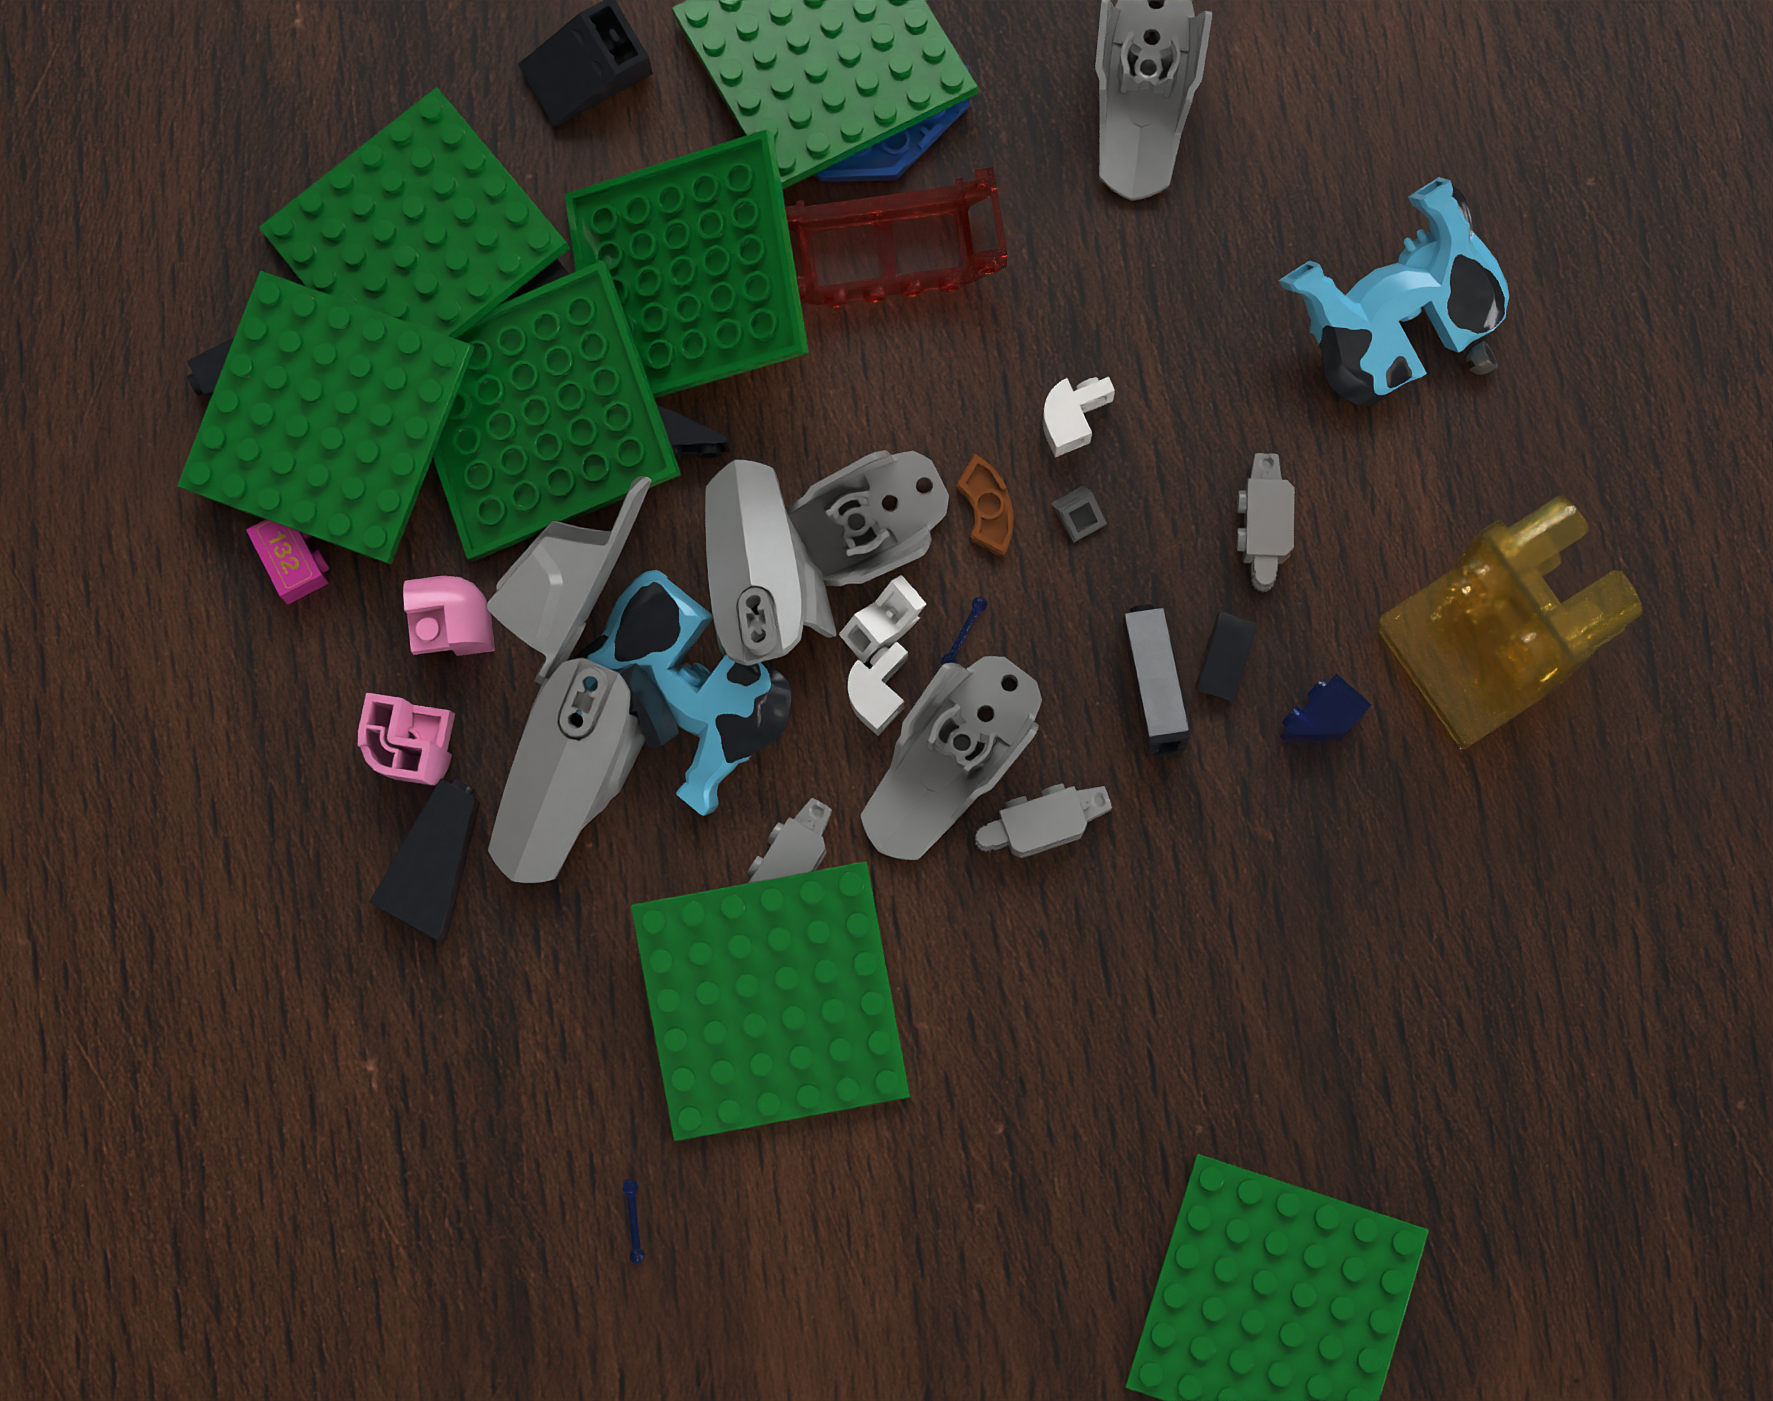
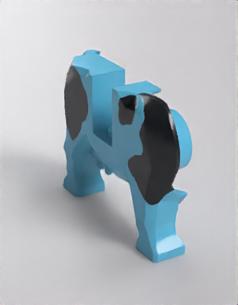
(1441, 270)
(730, 709)

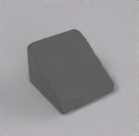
(1079, 513)

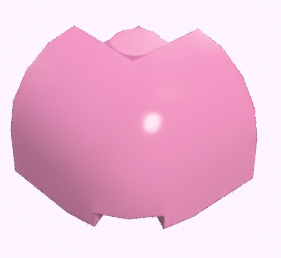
(447, 616)
(405, 739)

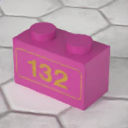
(288, 560)

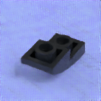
(1226, 656)
(653, 712)

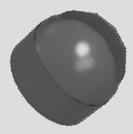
(1482, 358)

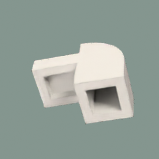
(1064, 409)
(883, 620)
(867, 688)

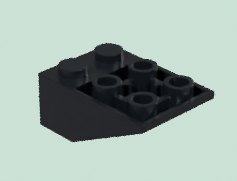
(586, 62)

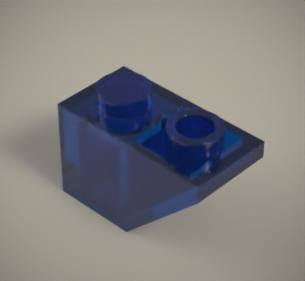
(1329, 715)

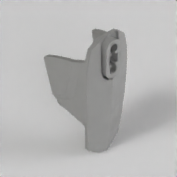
(1146, 89)
(851, 530)
(761, 560)
(560, 580)
(950, 754)
(563, 770)

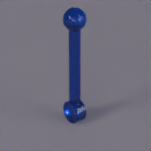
(978, 604)
(630, 1188)

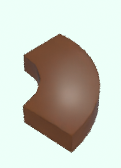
(990, 505)

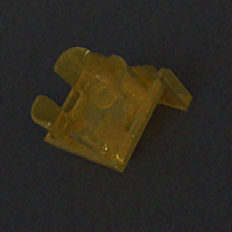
(1494, 632)

